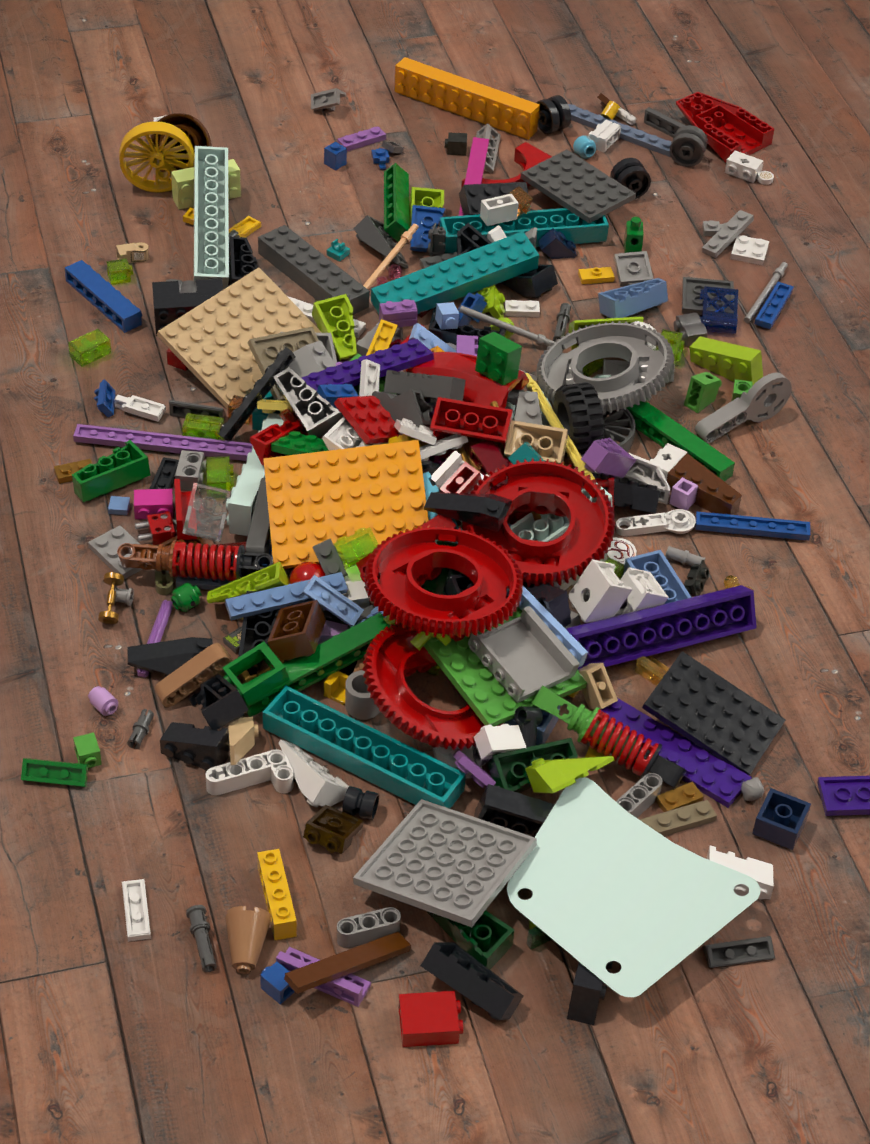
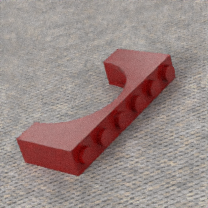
(526, 157)

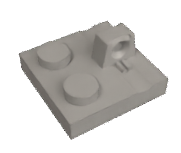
(633, 267)

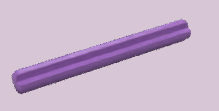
(158, 629)

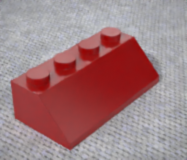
(471, 419)

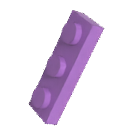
(362, 138)

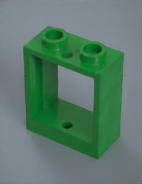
(262, 685)

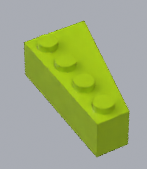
(727, 359)

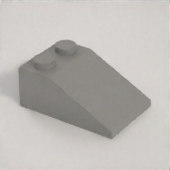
(311, 359)

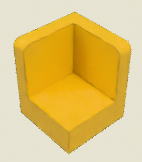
(335, 687)

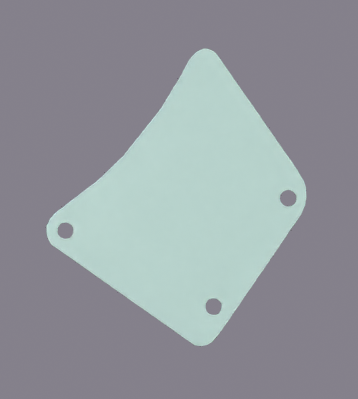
(622, 890)

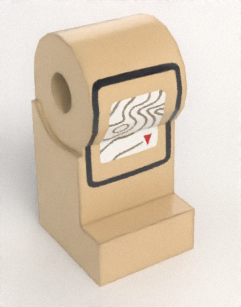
(133, 252)

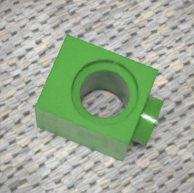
(739, 387)
(87, 750)

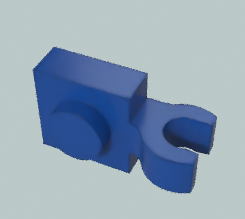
(380, 156)

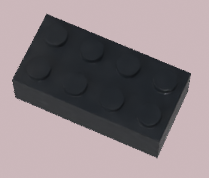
(472, 194)

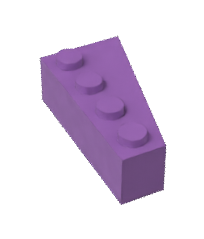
(608, 458)

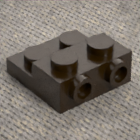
(332, 829)

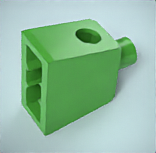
(702, 391)

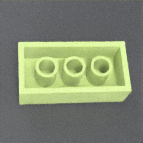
(184, 185)

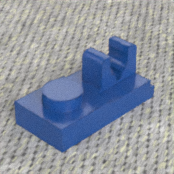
(105, 398)

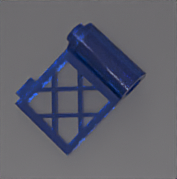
(719, 320)

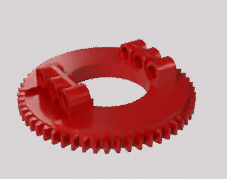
(385, 666)

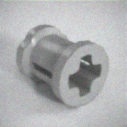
(124, 595)

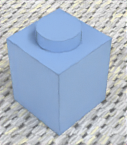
(447, 316)

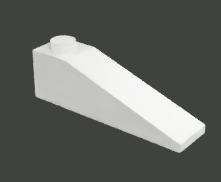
(313, 778)

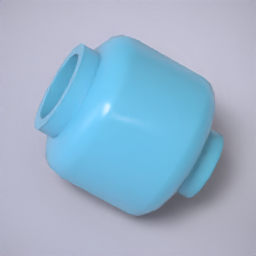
(584, 147)

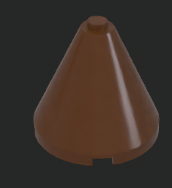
(191, 127)

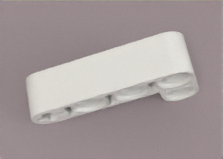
(251, 771)

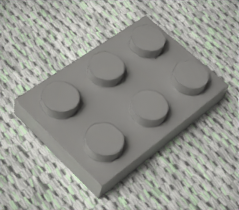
(106, 549)

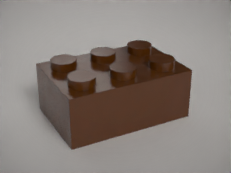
(297, 630)

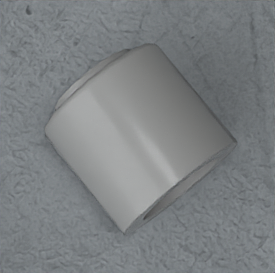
(358, 699)

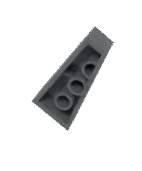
(430, 385)
(310, 408)

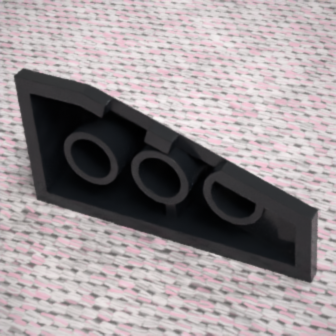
(476, 509)

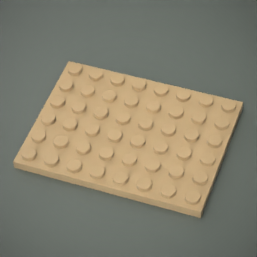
(217, 332)

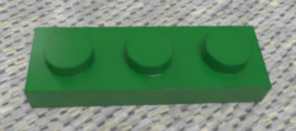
(54, 772)

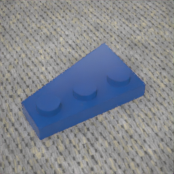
(425, 218)

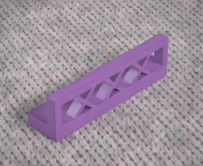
(347, 988)

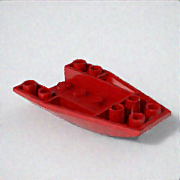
(478, 387)

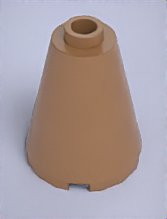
(246, 936)

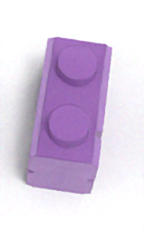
(399, 313)

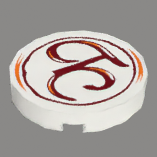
(621, 549)

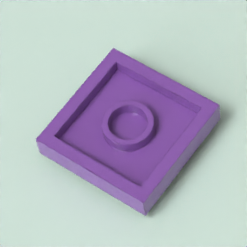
(467, 765)

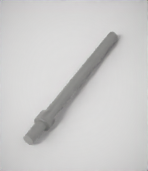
(777, 275)
(539, 339)

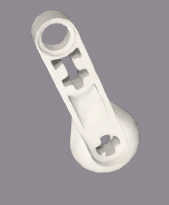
(657, 523)

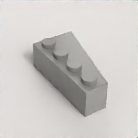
(528, 408)

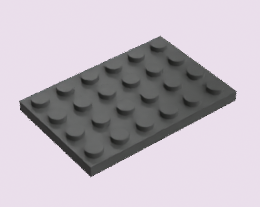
(578, 186)

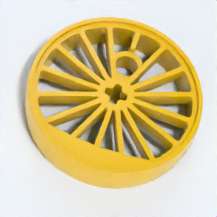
(156, 157)

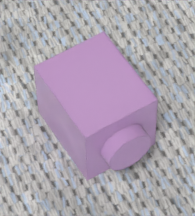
(683, 494)

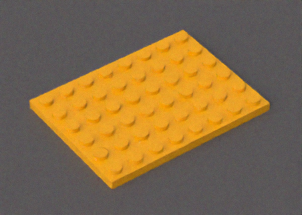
(340, 492)

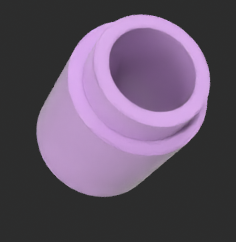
(103, 701)

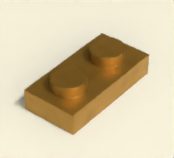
(65, 471)
(679, 797)

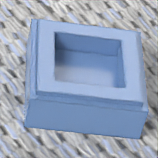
(119, 505)

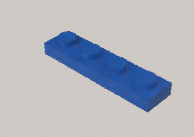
(774, 305)

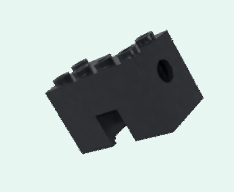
(171, 304)

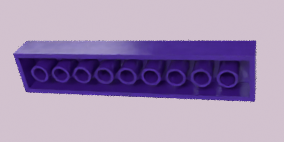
(667, 626)

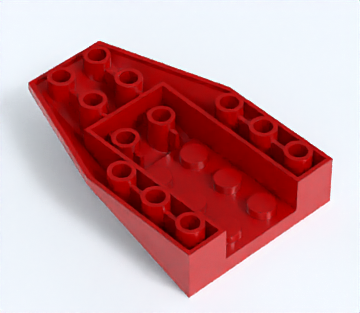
(726, 125)

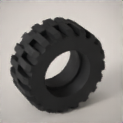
(580, 413)

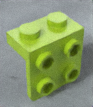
(494, 300)

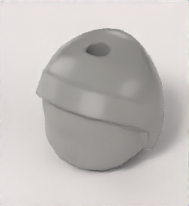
(752, 789)

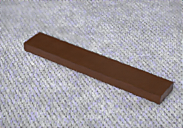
(347, 962)

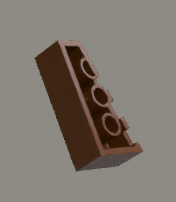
(712, 492)

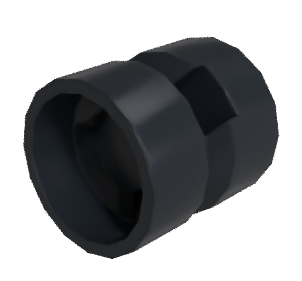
(362, 803)

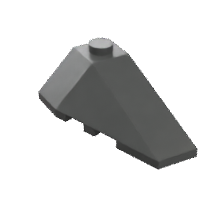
(372, 233)

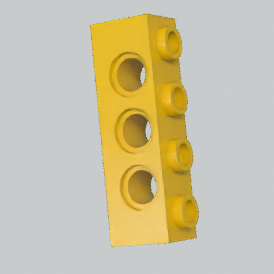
(277, 894)

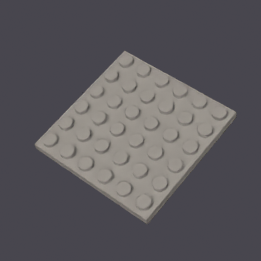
(445, 862)

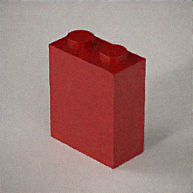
(429, 1018)

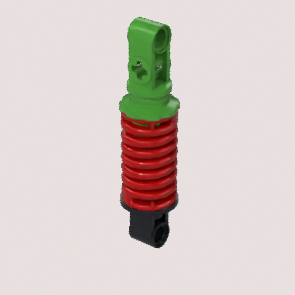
(613, 738)

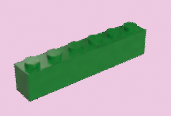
(396, 201)

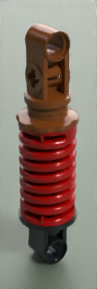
(194, 560)

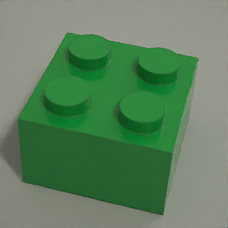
(498, 358)

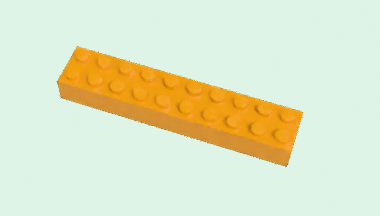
(466, 98)

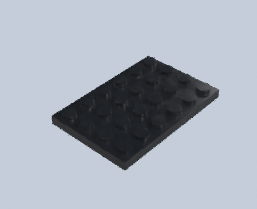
(713, 713)

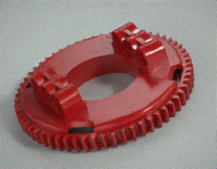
(552, 490)
(414, 557)

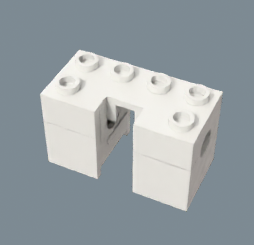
(602, 595)

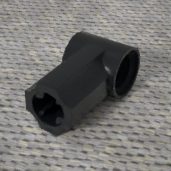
(528, 719)

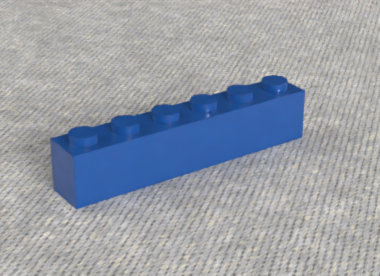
(103, 296)

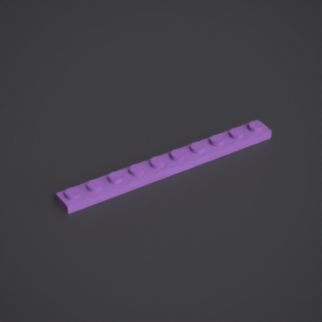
(161, 441)

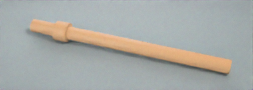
(405, 238)

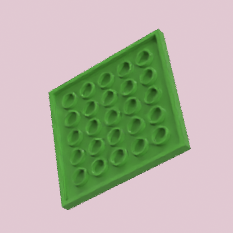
(478, 684)

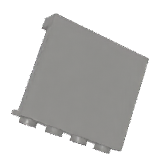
(524, 655)

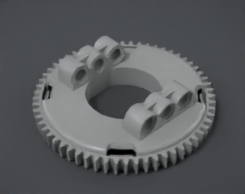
(645, 375)

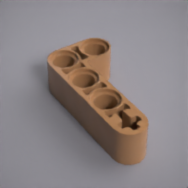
(192, 674)

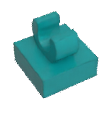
(338, 251)

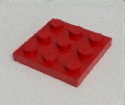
(368, 418)

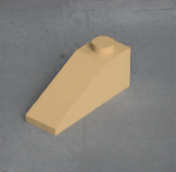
(241, 737)

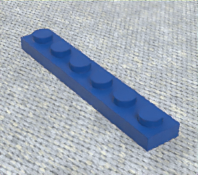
(752, 525)

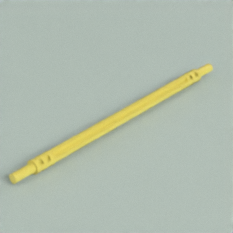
(553, 420)

